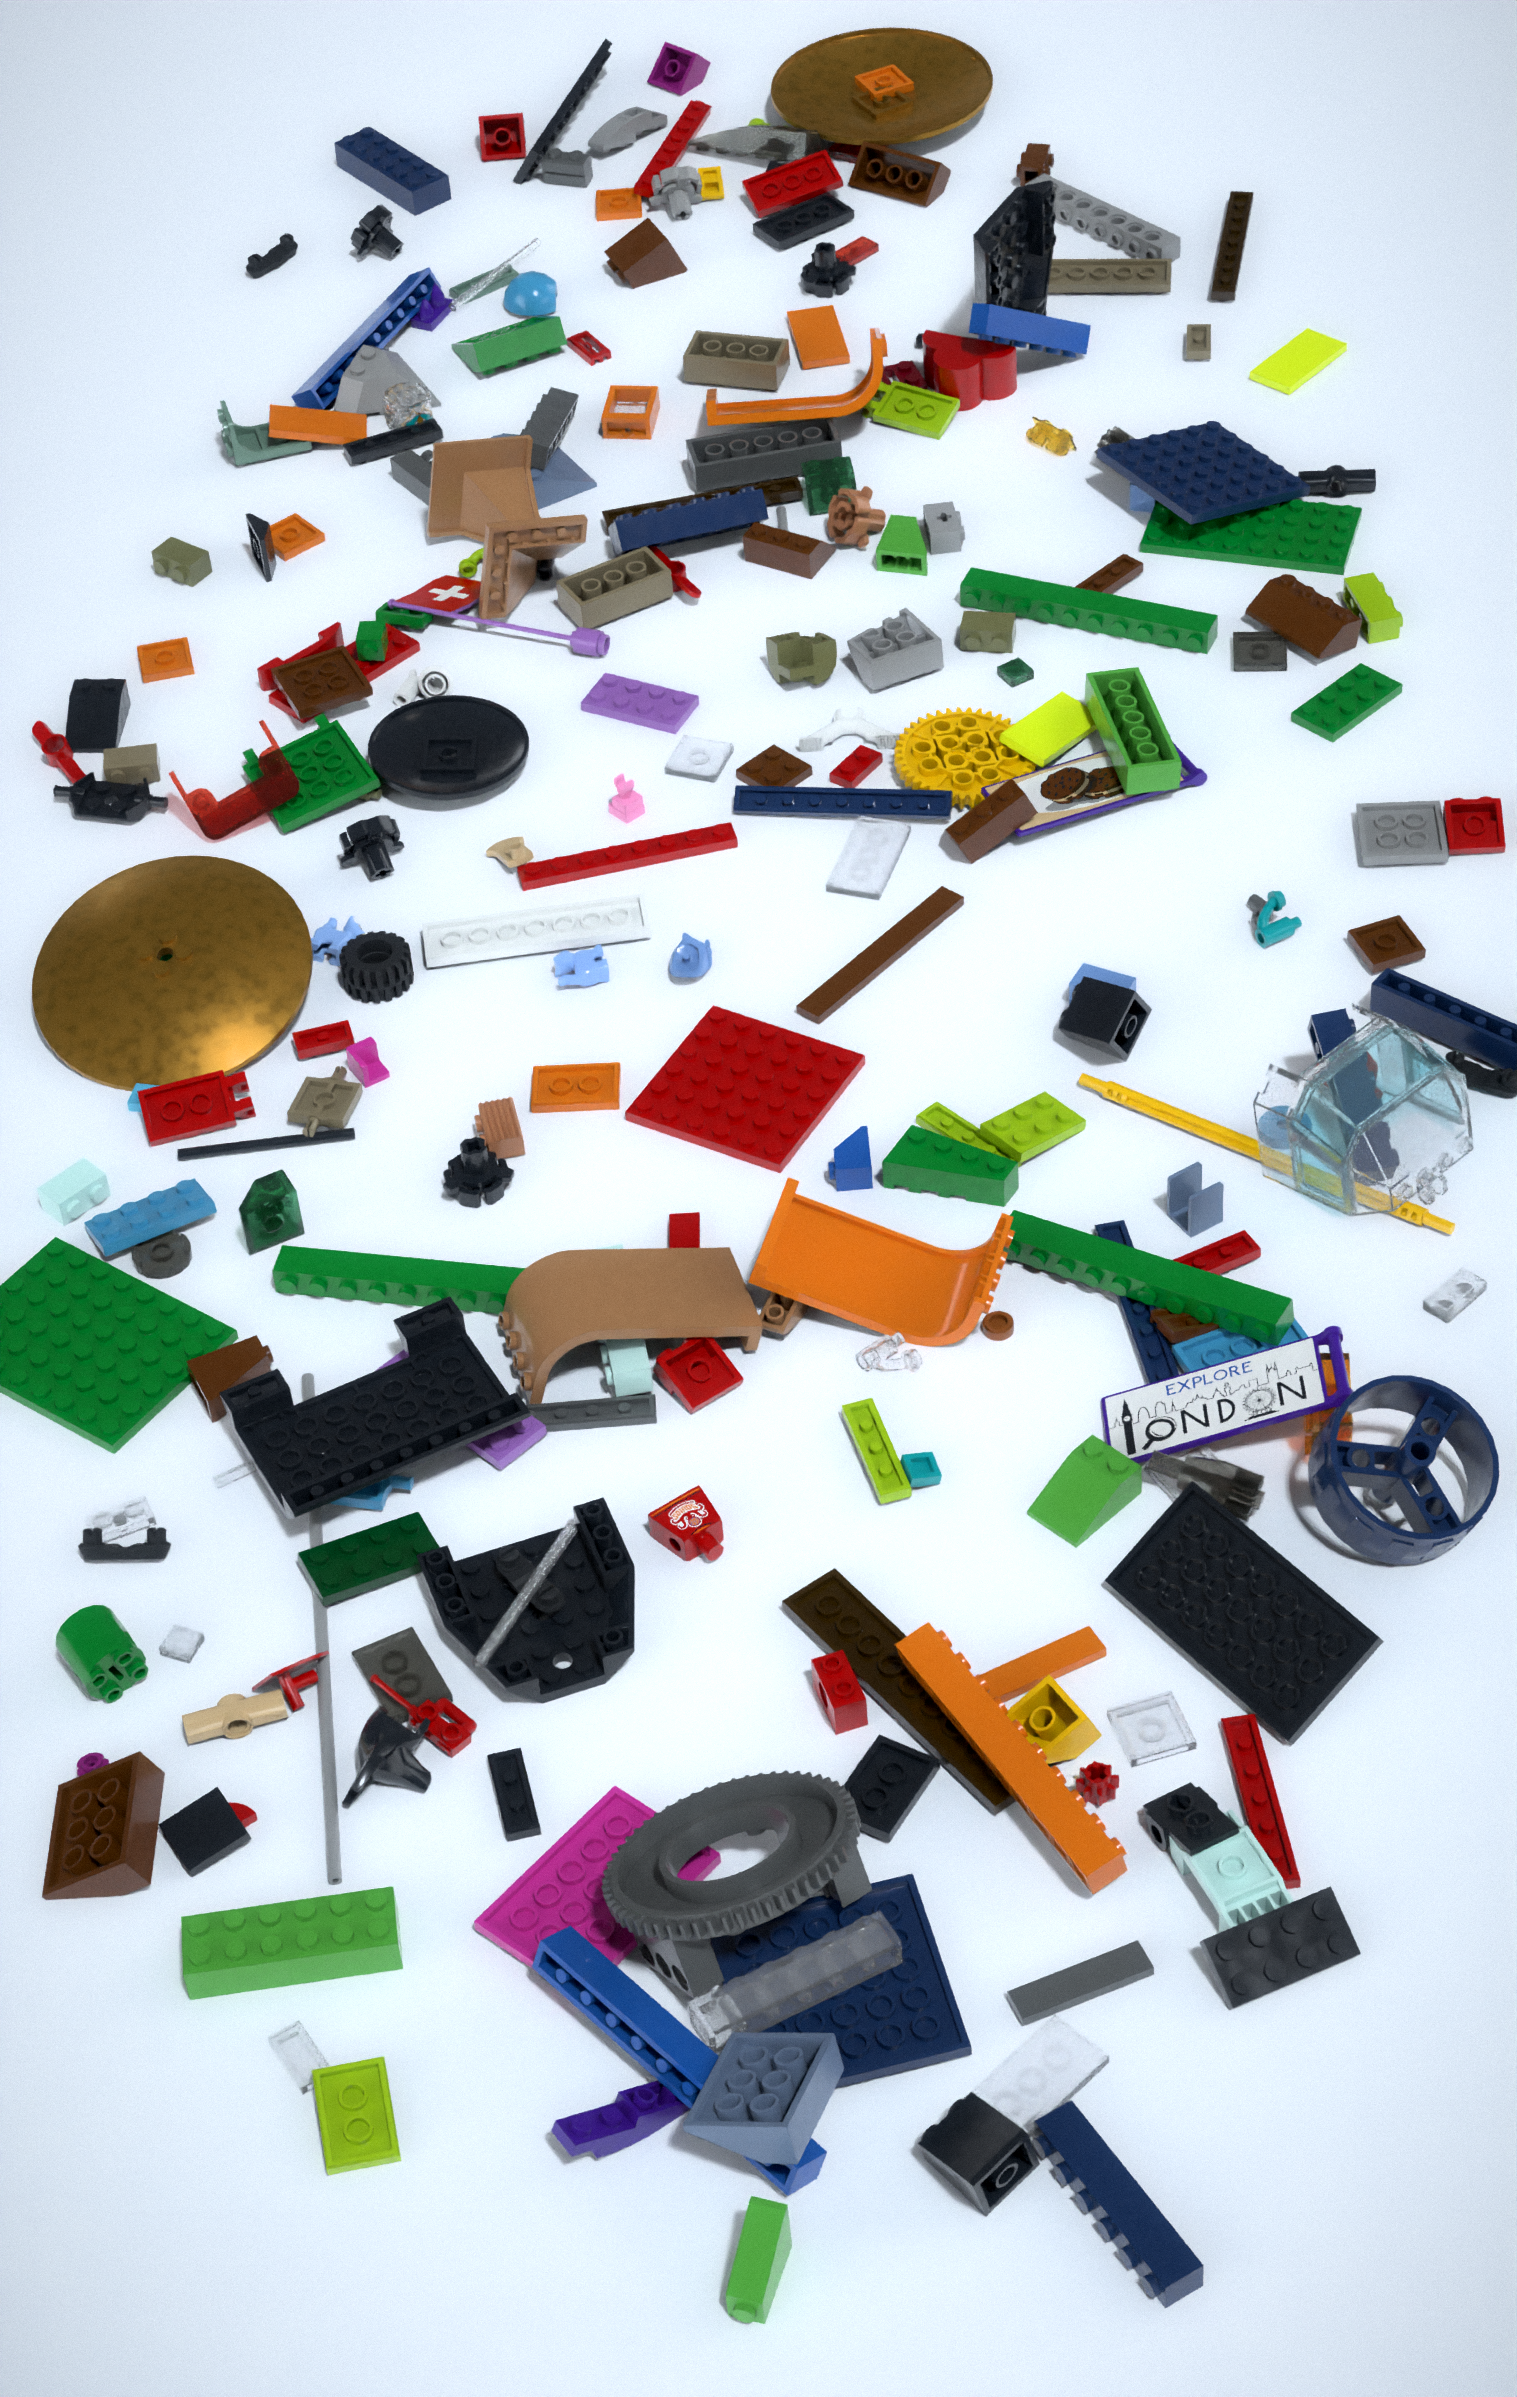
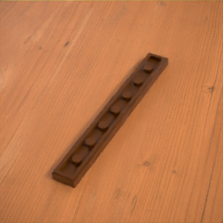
(880, 955)

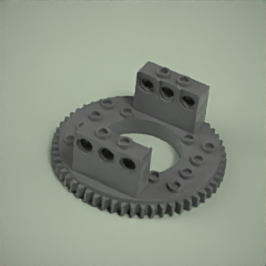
(677, 1916)

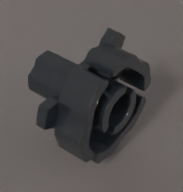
(376, 232)
(826, 272)
(371, 842)
(476, 1172)

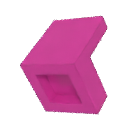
(365, 1062)

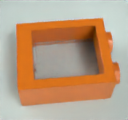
(630, 412)

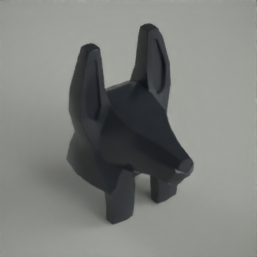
(387, 1755)

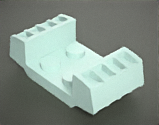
(1235, 1876)

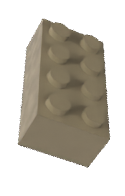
(736, 360)
(614, 588)

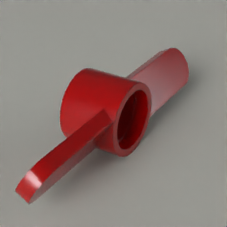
(678, 573)
(61, 759)

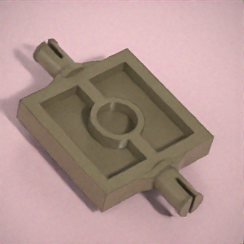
(325, 1102)

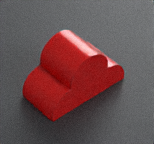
(968, 368)

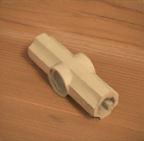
(234, 1716)

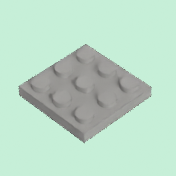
(1401, 833)

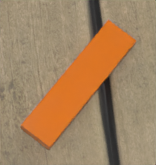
(1053, 1659)

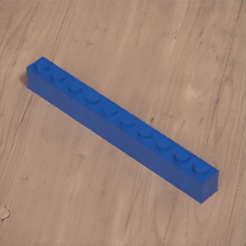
(374, 331)
(648, 2033)

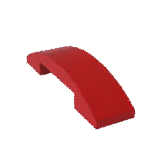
(328, 639)

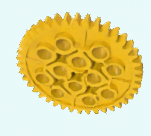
(957, 754)

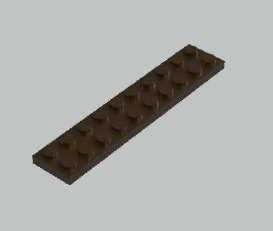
(847, 1621)

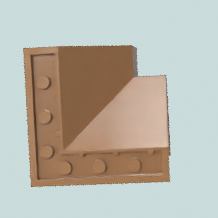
(489, 496)

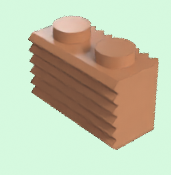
(500, 1127)

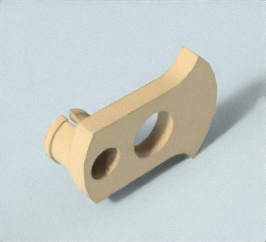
(511, 851)

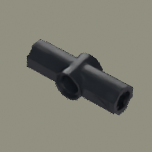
(1348, 481)

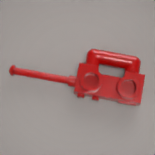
(447, 1736)

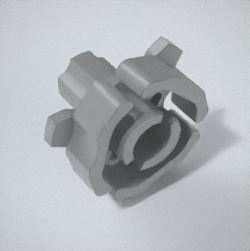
(677, 190)

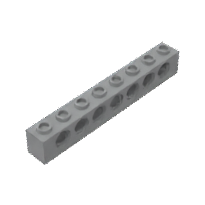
(1111, 223)

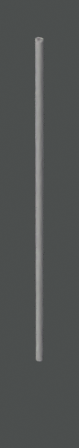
(325, 1698)

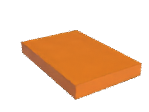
(576, 1087)

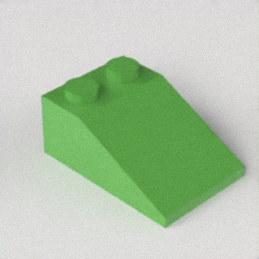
(1087, 1491)

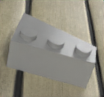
(896, 651)

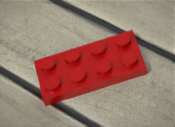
(792, 183)

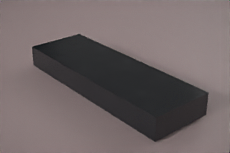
(514, 1794)

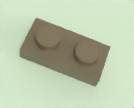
(1198, 341)

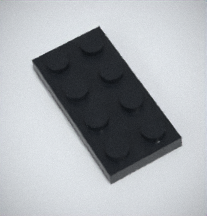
(803, 221)
(1280, 1947)

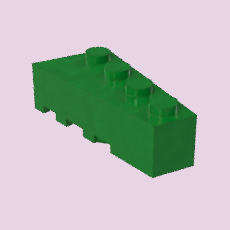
(949, 1167)

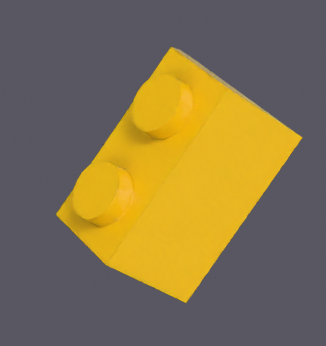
(1054, 1721)

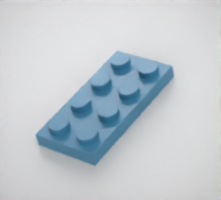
(150, 1216)
(1224, 1346)

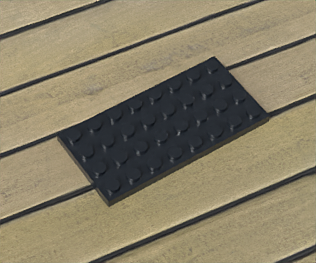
(1243, 1612)

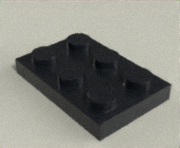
(889, 1785)

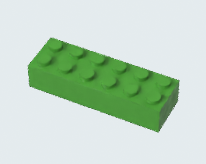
(1132, 731)
(291, 1943)

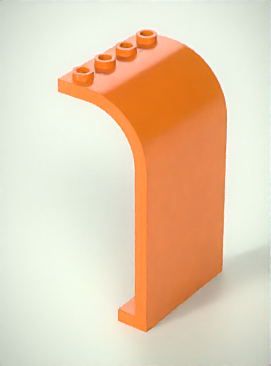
(803, 407)
(878, 1273)

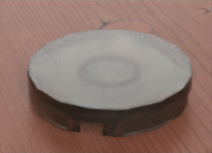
(162, 1255)

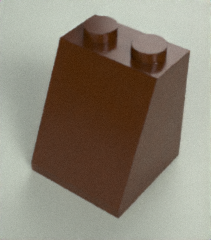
(644, 256)

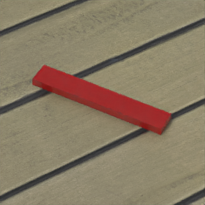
(1259, 1794)

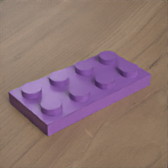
(640, 703)

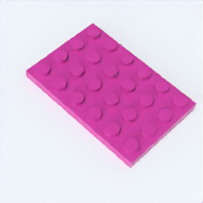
(567, 1885)

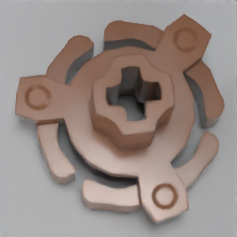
(853, 517)

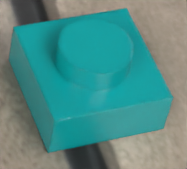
(921, 1469)

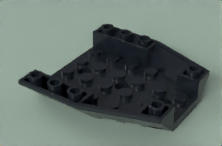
(1017, 251)
(589, 1631)

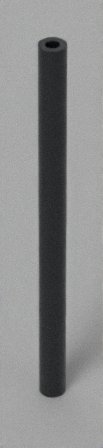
(265, 1144)

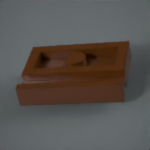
(1179, 1326)

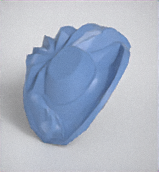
(690, 958)

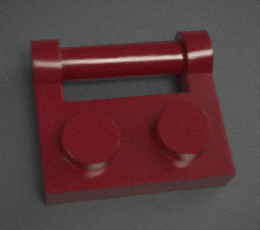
(904, 372)

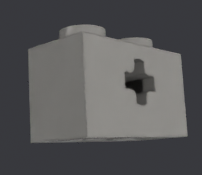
(943, 527)

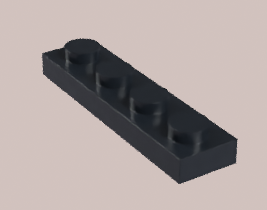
(393, 441)

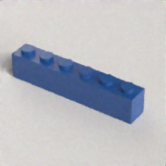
(1029, 329)

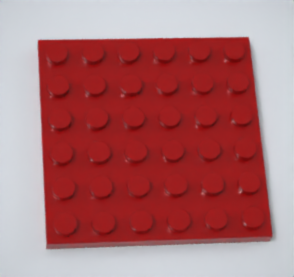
(745, 1088)

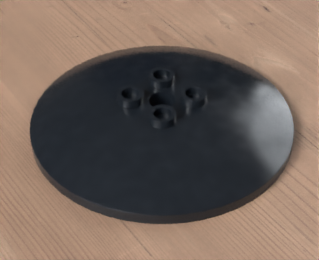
(414, 740)

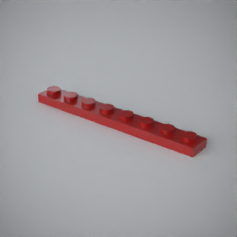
(674, 145)
(627, 856)

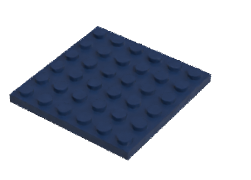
(1203, 472)
(885, 2023)

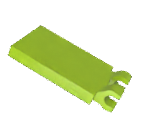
(912, 409)

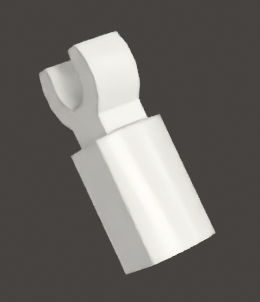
(407, 690)

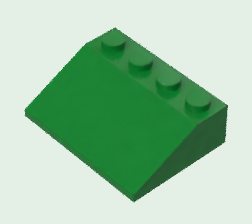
(511, 344)

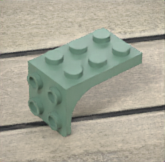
(252, 443)

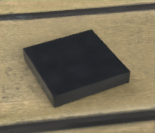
(204, 1831)

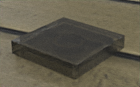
(1259, 651)

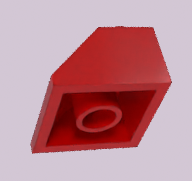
(502, 136)

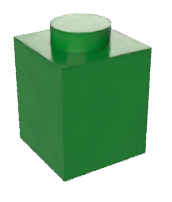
(372, 640)

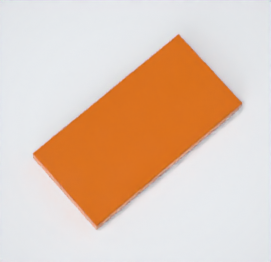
(818, 337)
(316, 425)

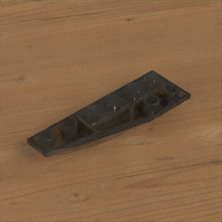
(763, 141)

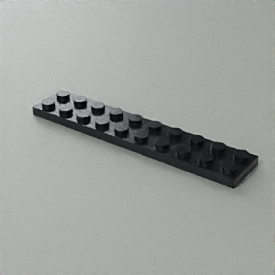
(564, 113)

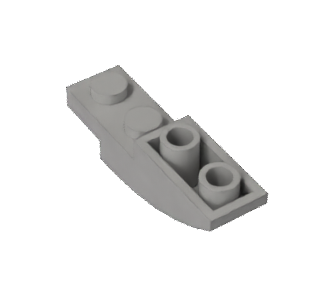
(624, 128)

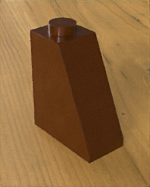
(226, 1369)

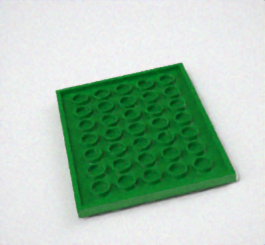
(97, 1344)

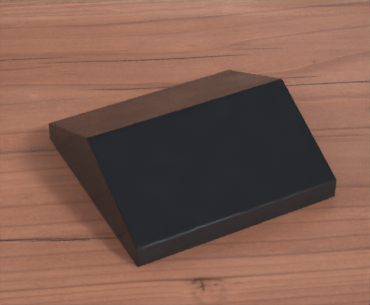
(261, 545)

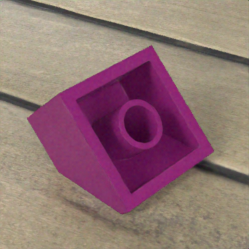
(678, 69)

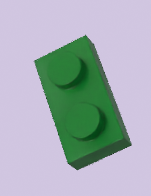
(402, 616)

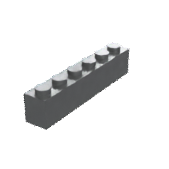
(549, 424)

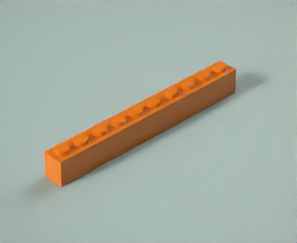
(1012, 1758)

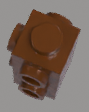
(1034, 162)

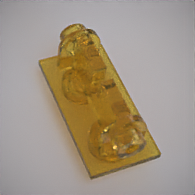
(1058, 439)

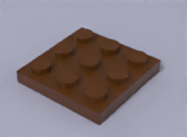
(321, 682)

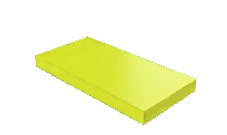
(1298, 361)
(1050, 729)

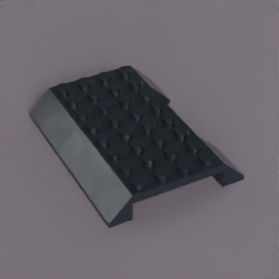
(376, 1422)

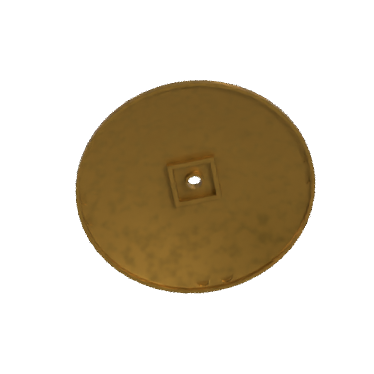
(820, 92)
(210, 1008)

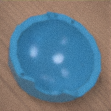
(531, 294)

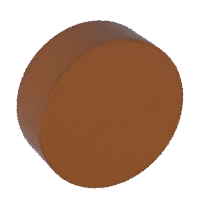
(998, 1326)

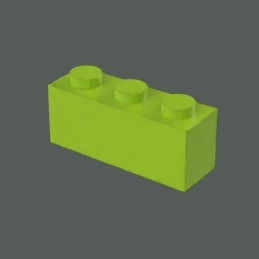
(1370, 602)

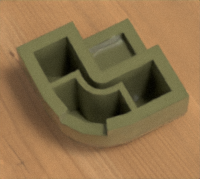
(801, 657)

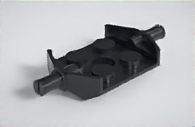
(93, 798)

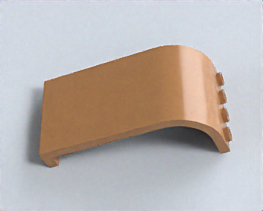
(622, 1296)

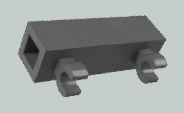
(413, 472)

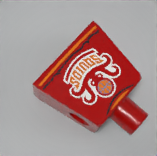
(688, 1526)

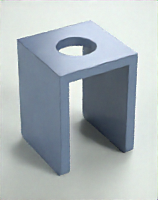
(1187, 1197)

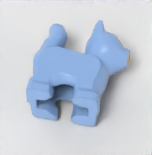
(330, 940)
(587, 964)

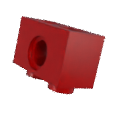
(839, 1692)

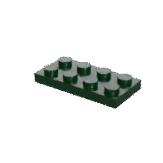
(367, 1558)

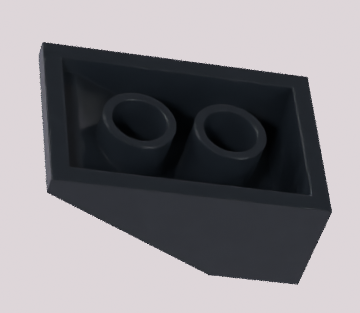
(96, 714)

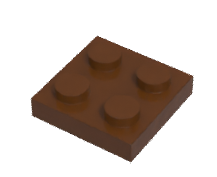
(774, 768)
(1386, 944)

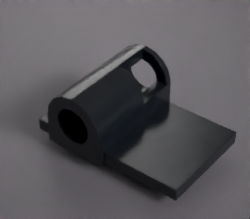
(1189, 1819)

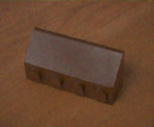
(899, 174)
(1305, 617)

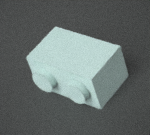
(74, 1191)

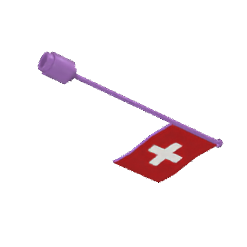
(453, 594)

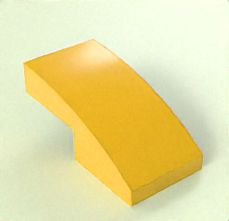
(711, 183)

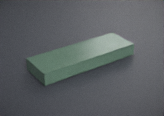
(501, 282)

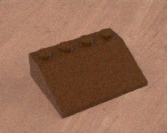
(105, 1831)

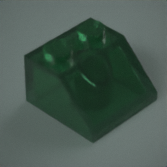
(823, 479)
(270, 1213)

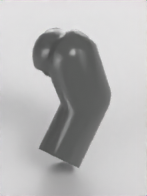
(1257, 903)

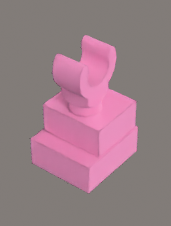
(628, 803)

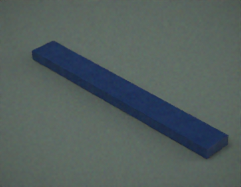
(843, 802)
(1148, 1341)

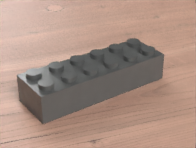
(760, 453)

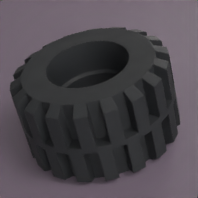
(376, 966)

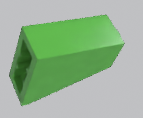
(902, 547)
(759, 2260)

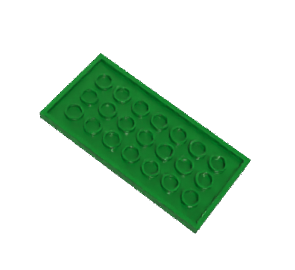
(1277, 535)

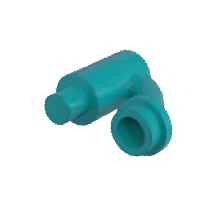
(1270, 933)

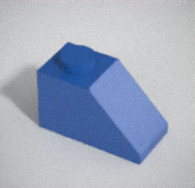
(852, 1162)

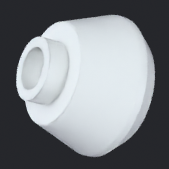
(434, 686)

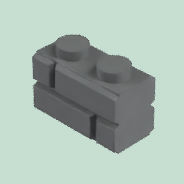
(567, 168)

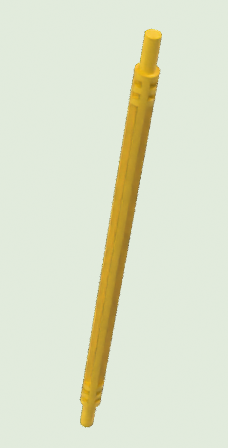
(1228, 1138)

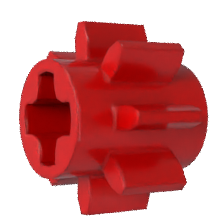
(1097, 1783)

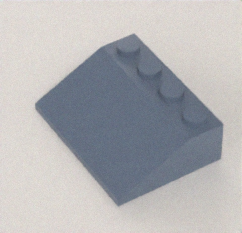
(559, 479)
(767, 2094)

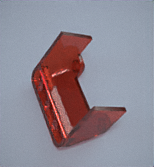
(247, 803)

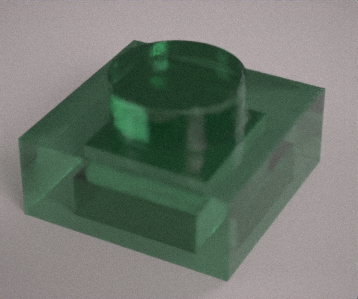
(1015, 672)

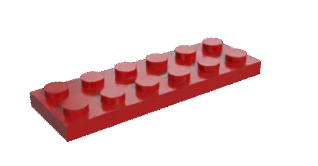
(399, 649)

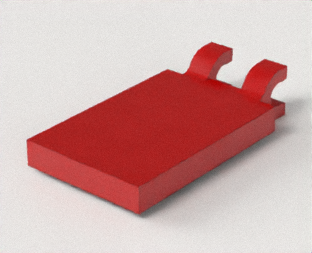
(194, 1106)

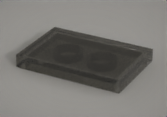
(404, 1667)

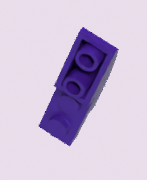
(618, 2125)

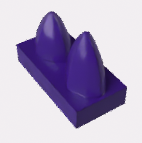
(433, 311)

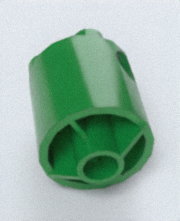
(101, 1652)

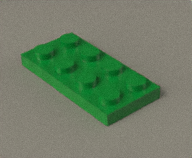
(1346, 702)

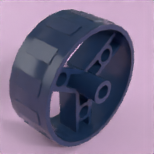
(1435, 1524)

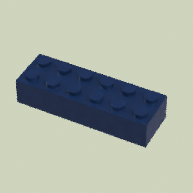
(392, 170)
(688, 522)

